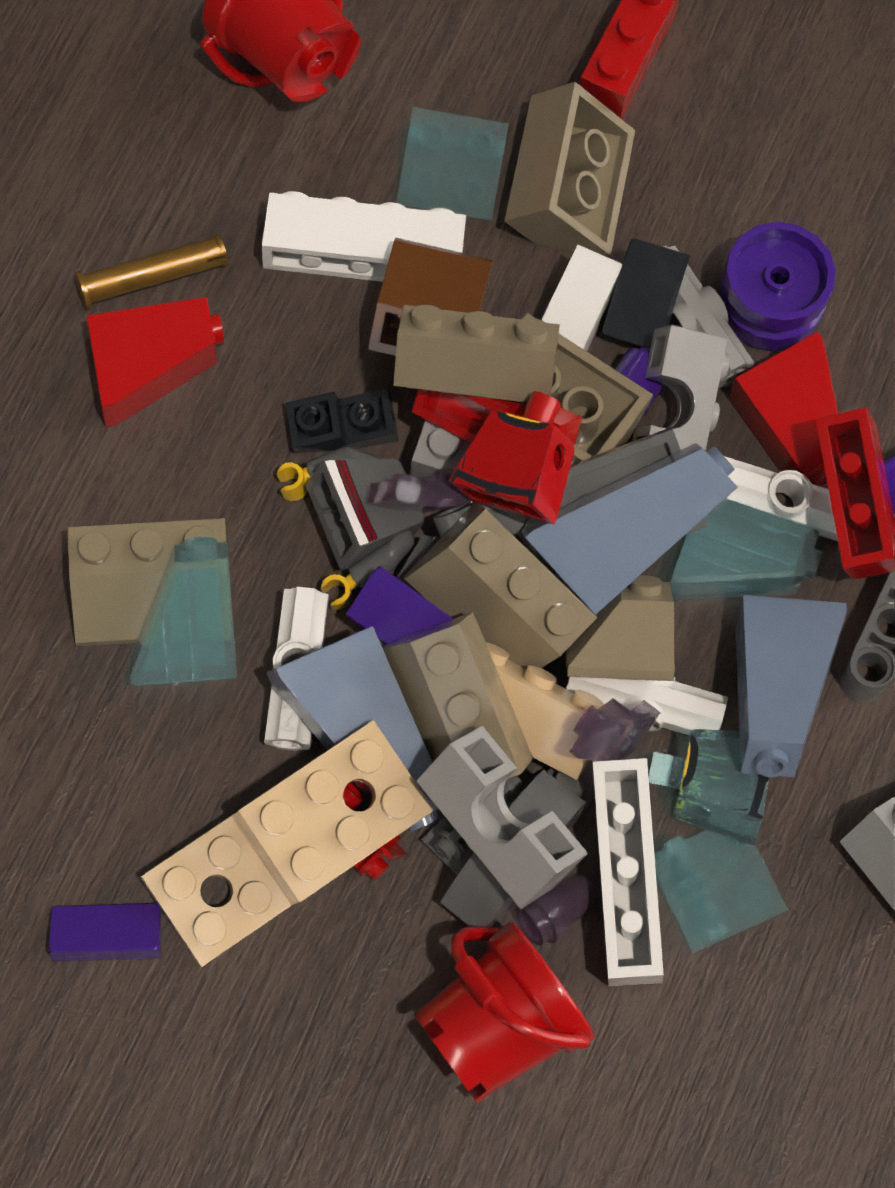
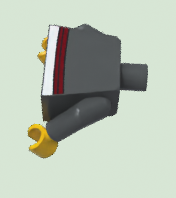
(357, 531)

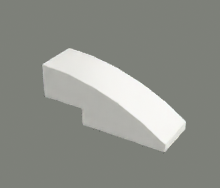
(583, 295)

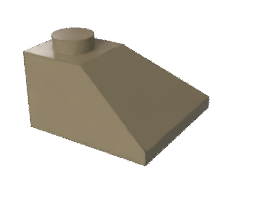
(629, 636)

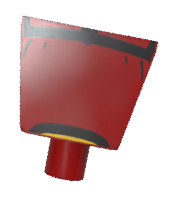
(518, 461)

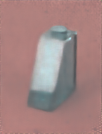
(744, 555)
(190, 619)

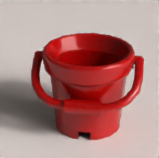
(286, 40)
(501, 1011)

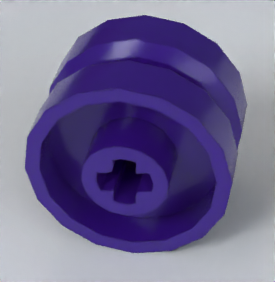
(776, 285)

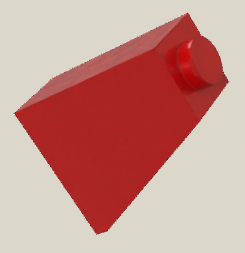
(150, 352)
(782, 403)

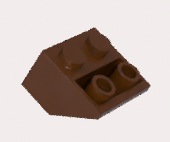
(426, 276)

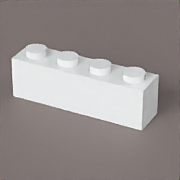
(348, 236)
(628, 872)

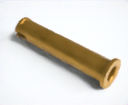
(151, 270)

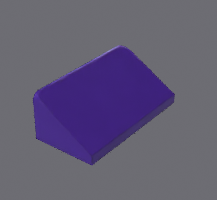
(393, 608)
(105, 932)

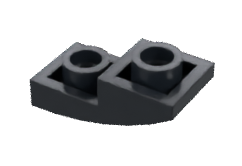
(332, 423)

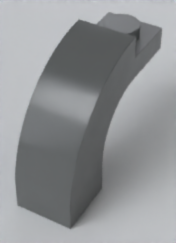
(475, 892)

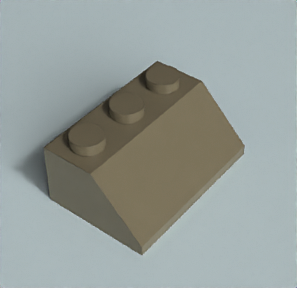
(570, 171)
(475, 353)
(598, 394)
(119, 571)
(505, 586)
(455, 688)

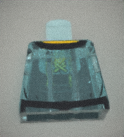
(712, 787)

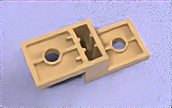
(287, 843)

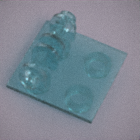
(452, 163)
(716, 887)

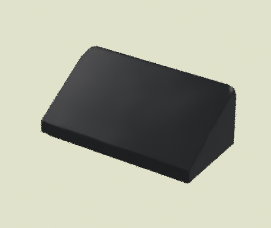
(645, 292)

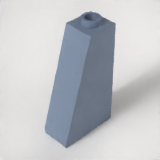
(628, 525)
(781, 673)
(347, 688)

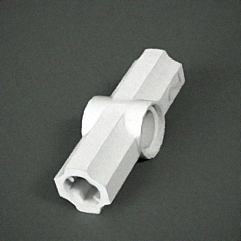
(758, 490)
(299, 634)
(680, 705)

